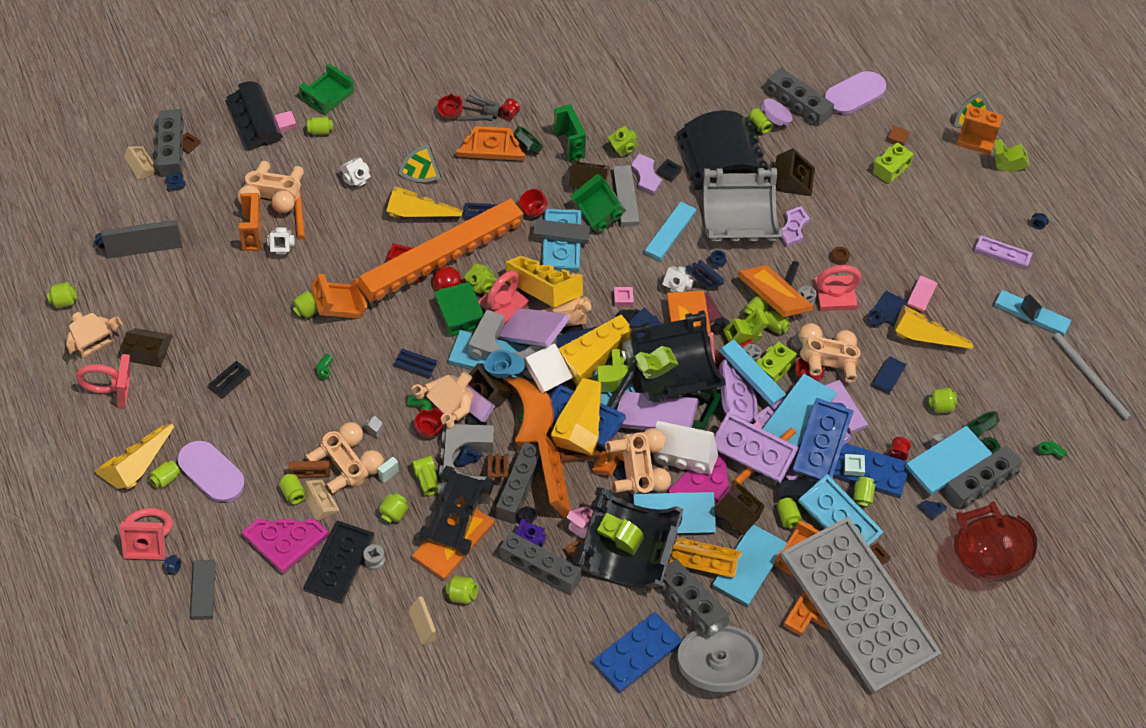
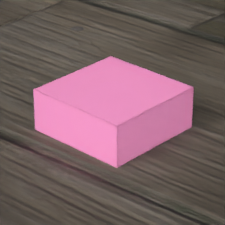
(286, 121)
(623, 296)

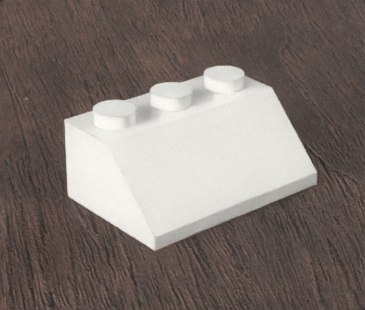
(687, 448)

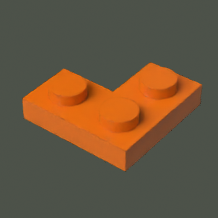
(608, 461)
(802, 614)

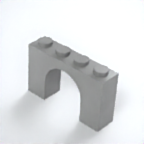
(485, 337)
(475, 436)

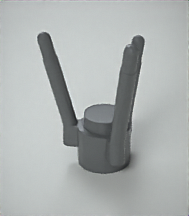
(490, 108)

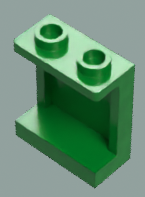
(327, 90)
(568, 123)
(598, 203)
(459, 308)

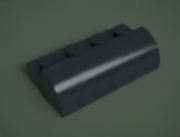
(254, 115)

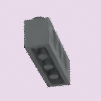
(799, 97)
(169, 138)
(1003, 459)
(519, 483)
(540, 563)
(716, 615)

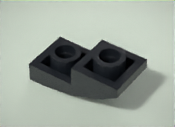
(793, 488)

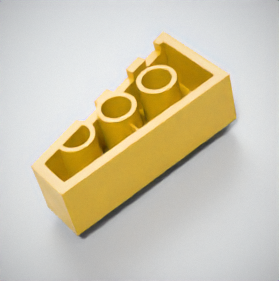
(545, 282)

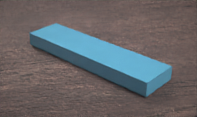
(670, 231)
(1046, 319)
(752, 372)

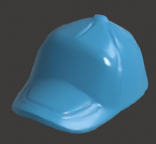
(503, 363)

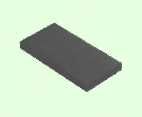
(142, 239)

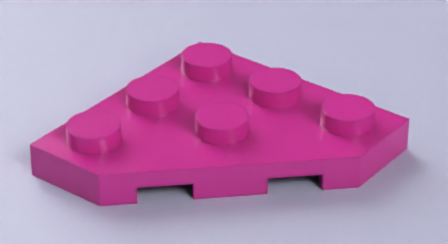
(695, 482)
(285, 540)

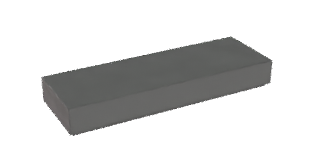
(561, 231)
(203, 589)

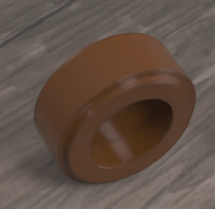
(840, 255)

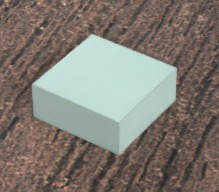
(854, 465)
(388, 469)

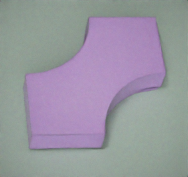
(643, 168)
(796, 220)

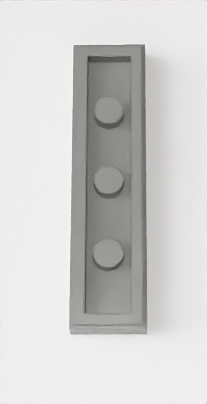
(626, 194)

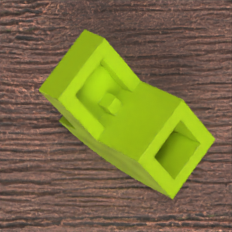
(1011, 158)
(750, 328)
(656, 363)
(613, 374)
(624, 533)

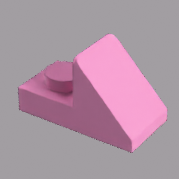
(922, 293)
(580, 520)

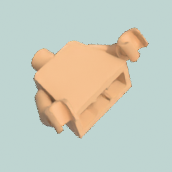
(574, 309)
(90, 333)
(449, 395)

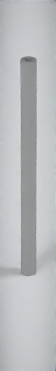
(1092, 376)

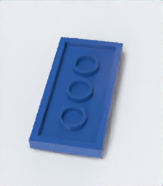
(609, 418)
(822, 440)
(887, 472)
(637, 652)

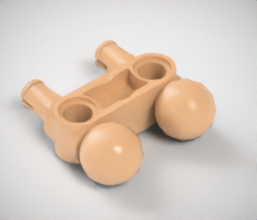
(279, 188)
(835, 353)
(345, 459)
(639, 464)

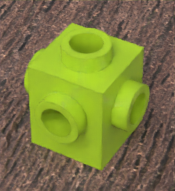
(624, 140)
(481, 278)

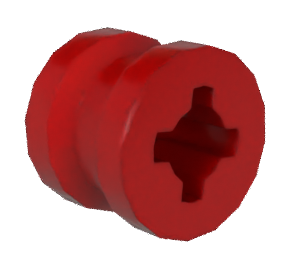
(509, 109)
(900, 448)

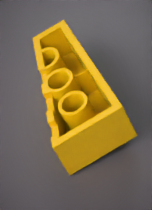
(594, 348)

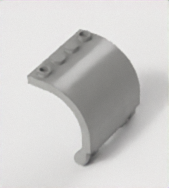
(740, 205)

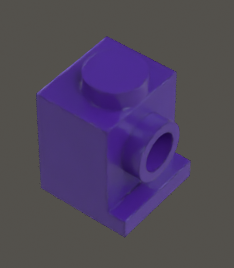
(531, 533)

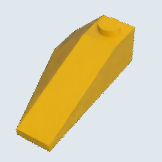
(407, 204)
(916, 327)
(580, 419)
(129, 467)

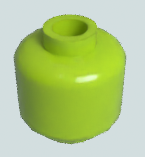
(62, 295)
(305, 305)
(943, 400)
(393, 508)
(462, 589)

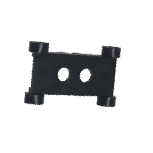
(457, 486)

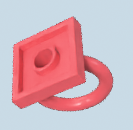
(837, 291)
(504, 298)
(120, 379)
(145, 539)

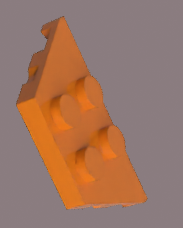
(491, 144)

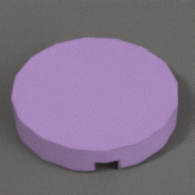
(776, 112)

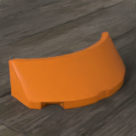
(537, 409)

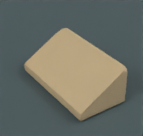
(140, 162)
(319, 499)
(422, 621)

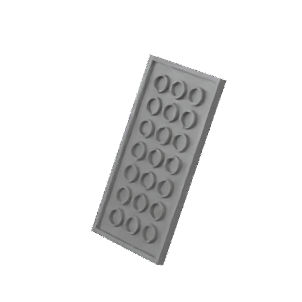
(860, 604)

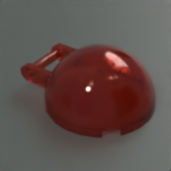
(994, 545)

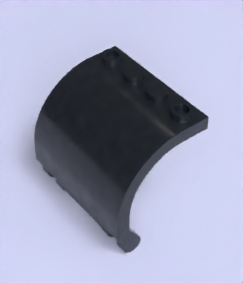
(720, 141)
(692, 351)
(615, 565)

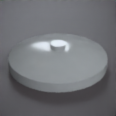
(722, 661)

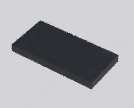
(338, 562)

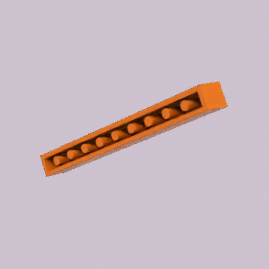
(440, 250)

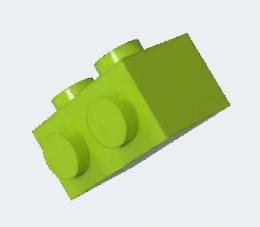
(892, 162)
(777, 361)

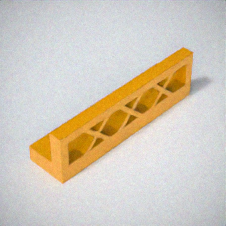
(706, 557)

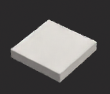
(548, 368)

